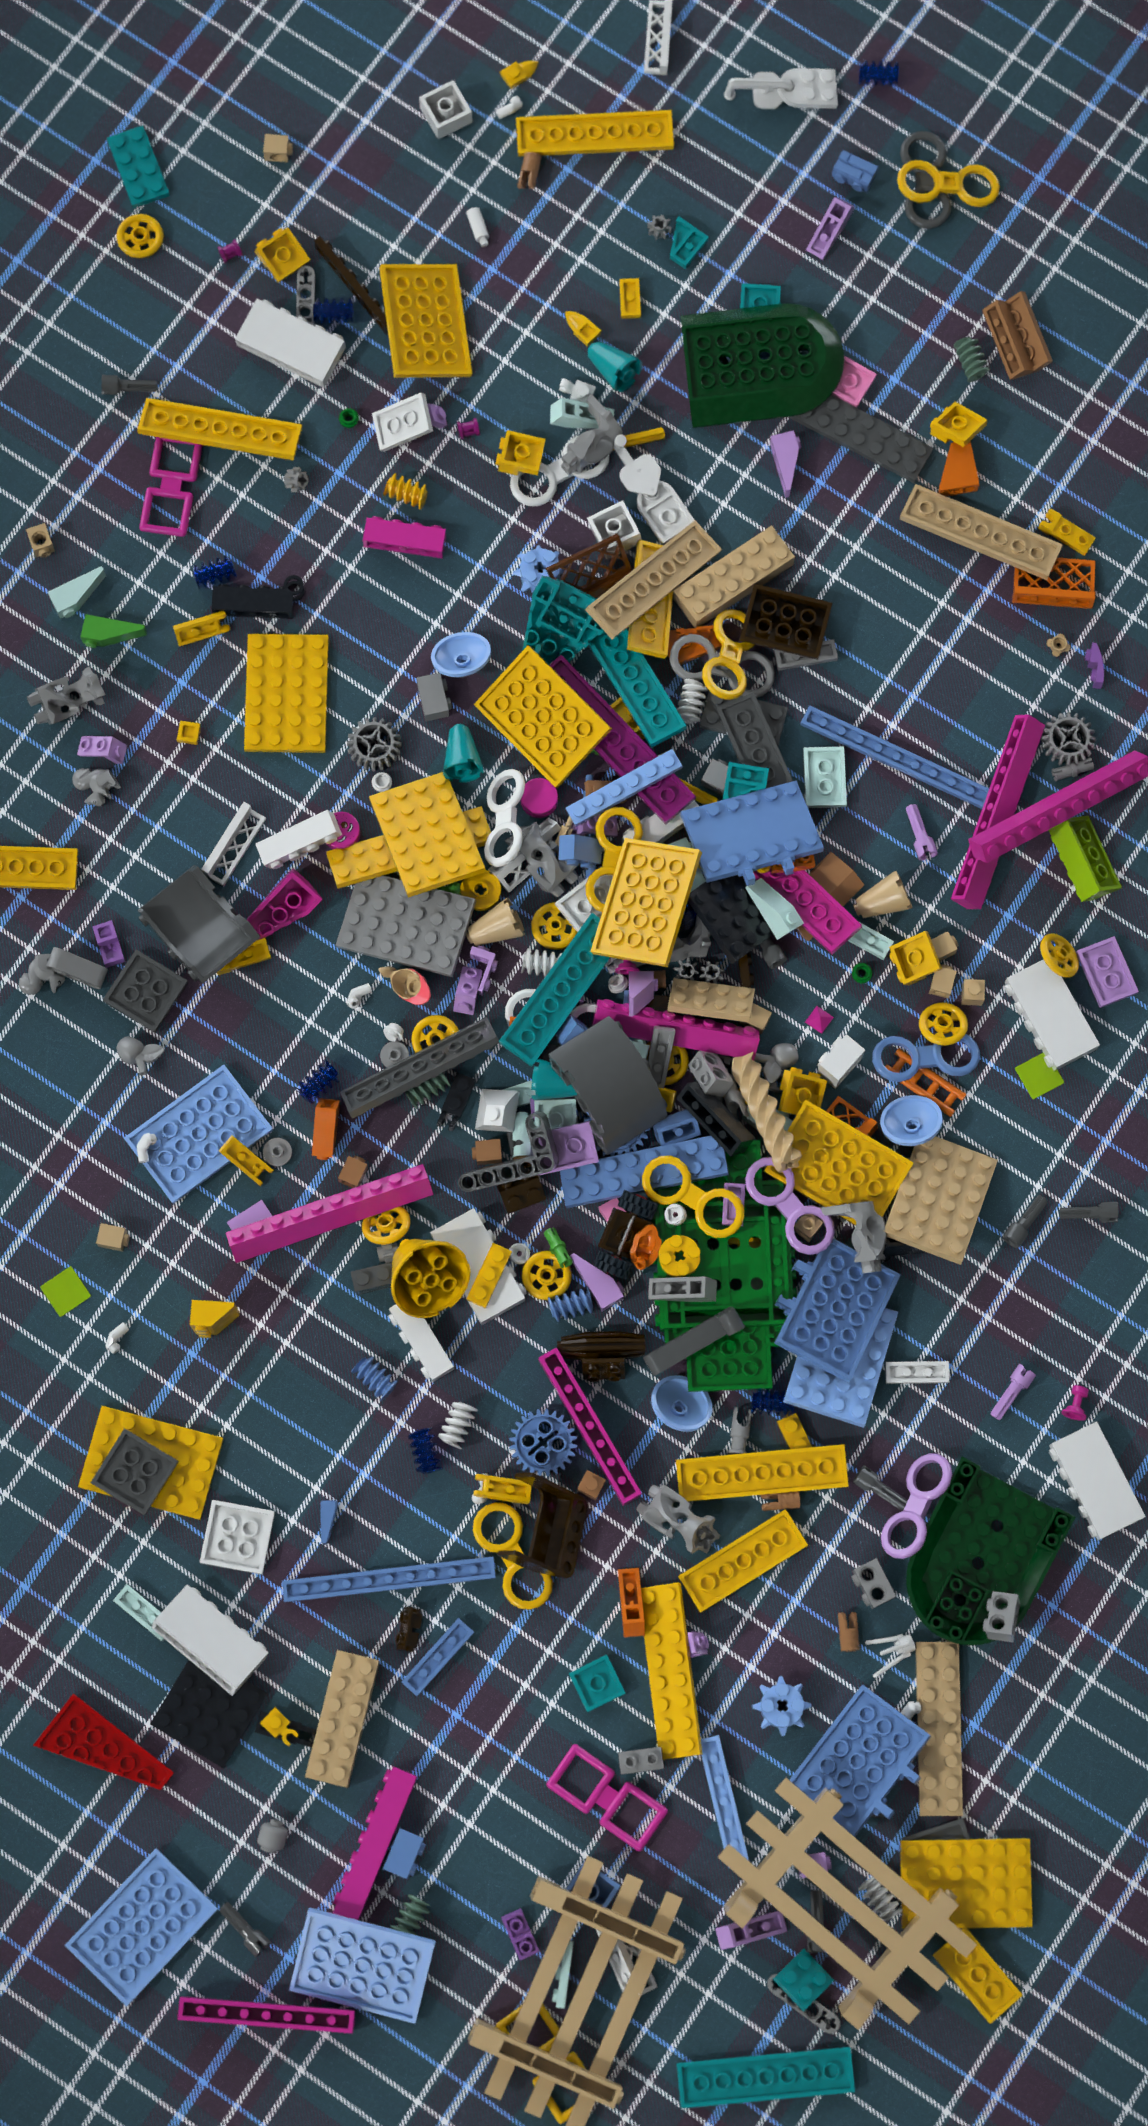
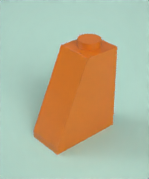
(959, 471)
(325, 1128)

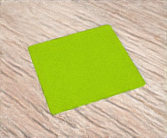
(1038, 1076)
(65, 1291)

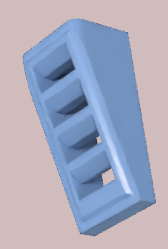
(328, 1512)

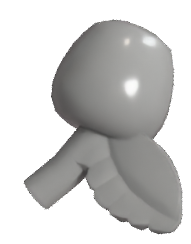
(134, 1052)
(781, 1058)

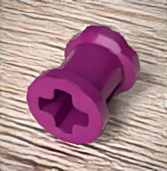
(230, 251)
(468, 428)

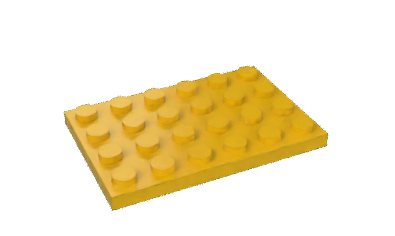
(425, 320)
(286, 693)
(542, 716)
(427, 834)
(646, 902)
(841, 1163)
(196, 1452)
(984, 1874)

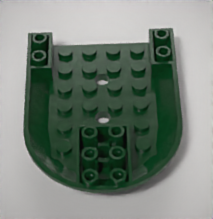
(754, 387)
(961, 1531)

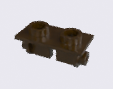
(409, 1619)

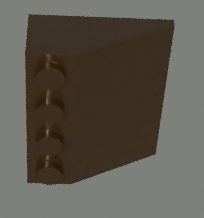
(786, 621)

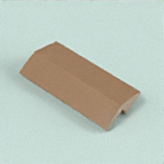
(1017, 336)
(837, 880)

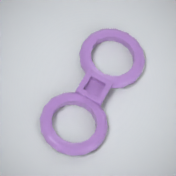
(790, 1208)
(916, 1506)

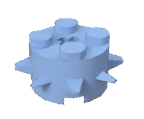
(532, 562)
(768, 1706)

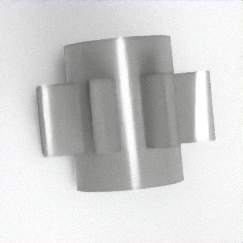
(659, 227)
(296, 479)
(680, 969)
(715, 969)
(386, 1252)

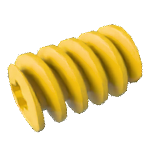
(406, 491)

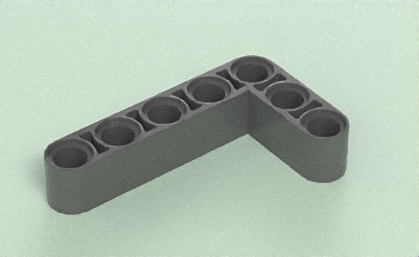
(517, 1165)
(693, 1340)

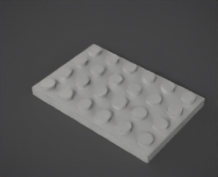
(409, 931)

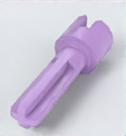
(923, 842)
(1018, 1383)

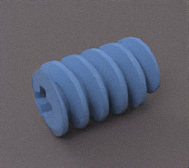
(571, 1305)
(375, 1377)

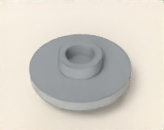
(393, 1053)
(277, 1152)

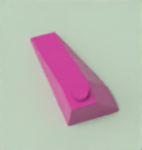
(284, 904)

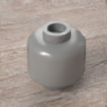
(272, 1836)

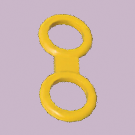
(948, 183)
(729, 657)
(611, 851)
(693, 1196)
(511, 1544)

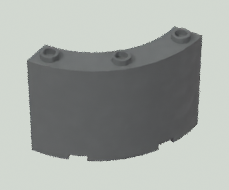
(197, 925)
(610, 1083)

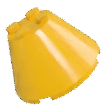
(428, 1276)

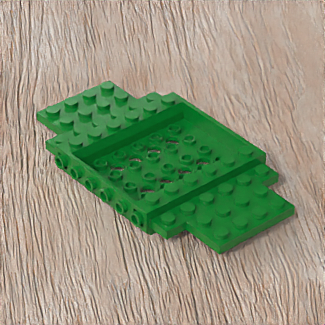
(744, 1357)

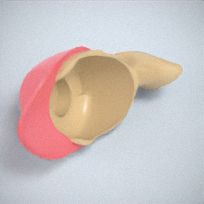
(408, 984)

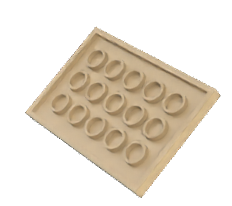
(940, 1198)

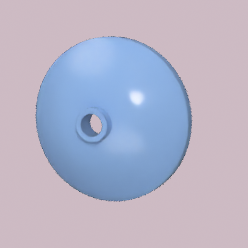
(461, 654)
(911, 1120)
(673, 1395)

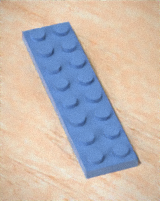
(624, 1171)

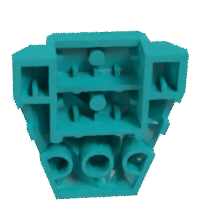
(559, 620)

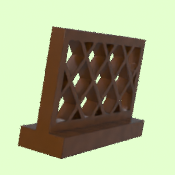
(599, 585)

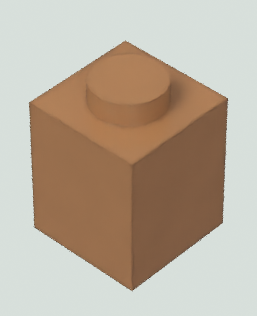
(487, 1152)
(353, 1172)
(591, 1485)

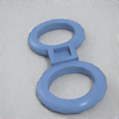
(923, 1057)

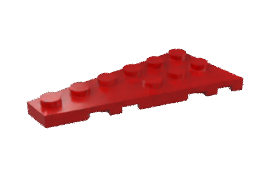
(93, 1740)

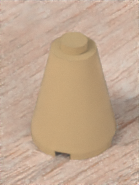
(883, 898)
(496, 925)

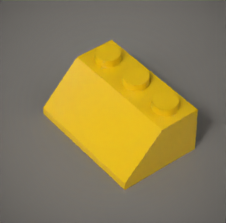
(211, 1317)

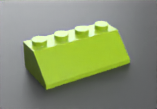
(1084, 858)

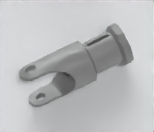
(734, 1100)
(739, 1434)

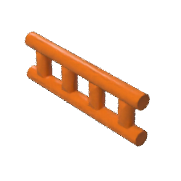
(937, 1080)

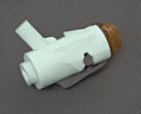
(518, 1139)

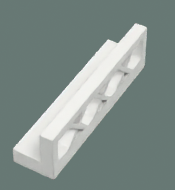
(665, 33)
(547, 830)
(227, 839)
(623, 1965)

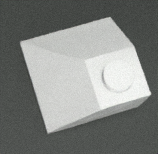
(497, 1110)

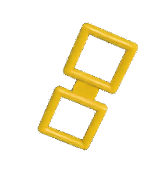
(572, 2056)

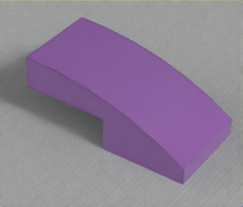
(108, 944)

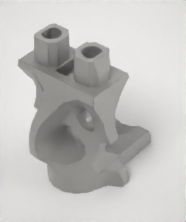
(593, 444)
(87, 687)
(553, 868)
(694, 945)
(868, 1234)
(662, 1510)

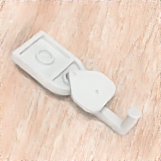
(796, 88)
(662, 512)

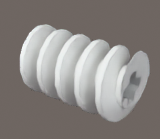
(690, 701)
(538, 962)
(457, 1424)
(880, 1899)

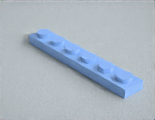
(624, 787)
(722, 1794)

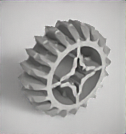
(1062, 734)
(366, 741)

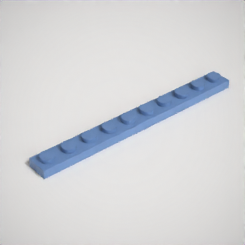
(895, 757)
(388, 1579)

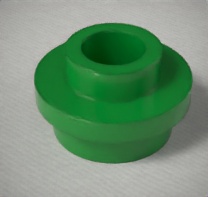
(348, 413)
(861, 967)

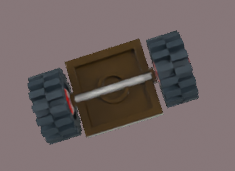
(621, 1231)

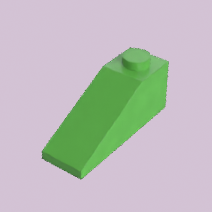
(106, 631)

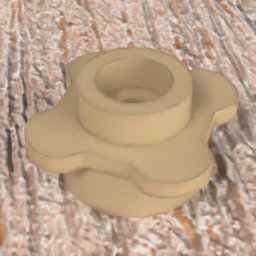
(1059, 639)

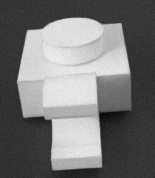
(579, 391)

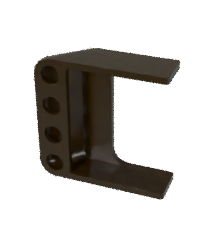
(556, 1529)

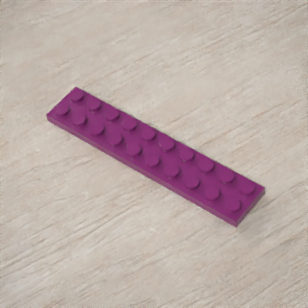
(626, 750)

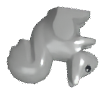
(99, 781)
(31, 982)

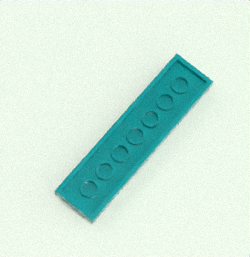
(638, 688)
(555, 996)
(765, 2077)

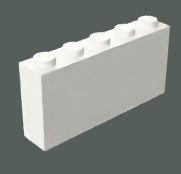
(290, 342)
(1051, 1015)
(475, 1242)
(1096, 1481)
(210, 1639)

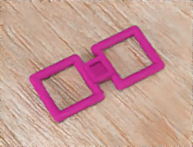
(171, 488)
(607, 1797)

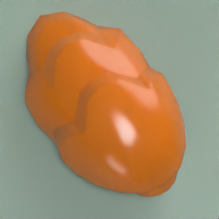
(645, 1247)

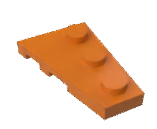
(693, 650)

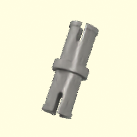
(1072, 769)

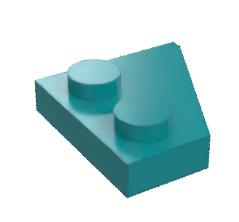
(686, 243)
(744, 779)

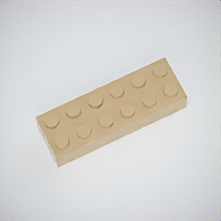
(733, 577)
(342, 1719)

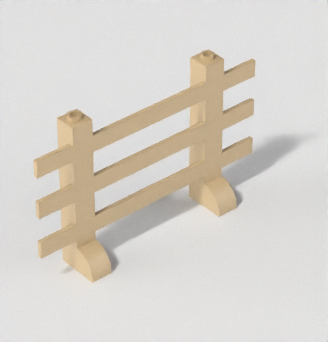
(902, 1948)
(552, 2065)

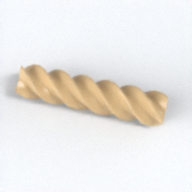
(763, 1110)

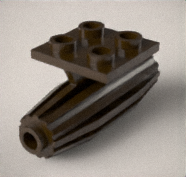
(602, 1352)

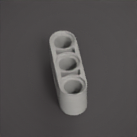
(76, 968)

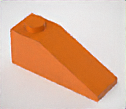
(631, 1602)

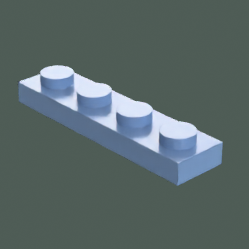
(437, 1657)

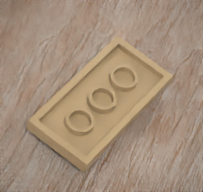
(711, 1000)

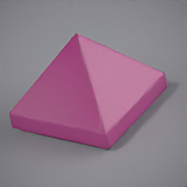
(819, 1019)

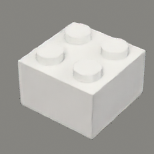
(445, 109)
(614, 521)
(840, 1061)

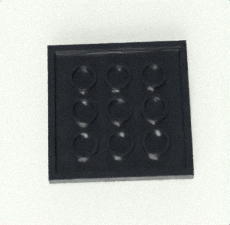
(730, 916)
(206, 1715)

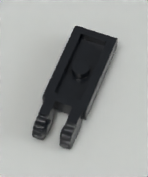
(456, 1099)
(290, 1737)

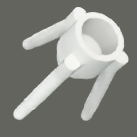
(903, 1645)

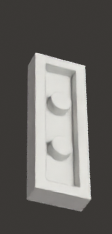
(917, 1372)

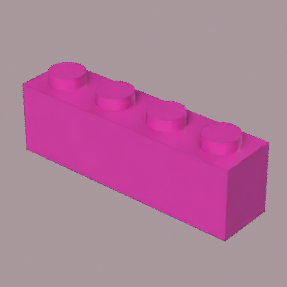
(404, 537)

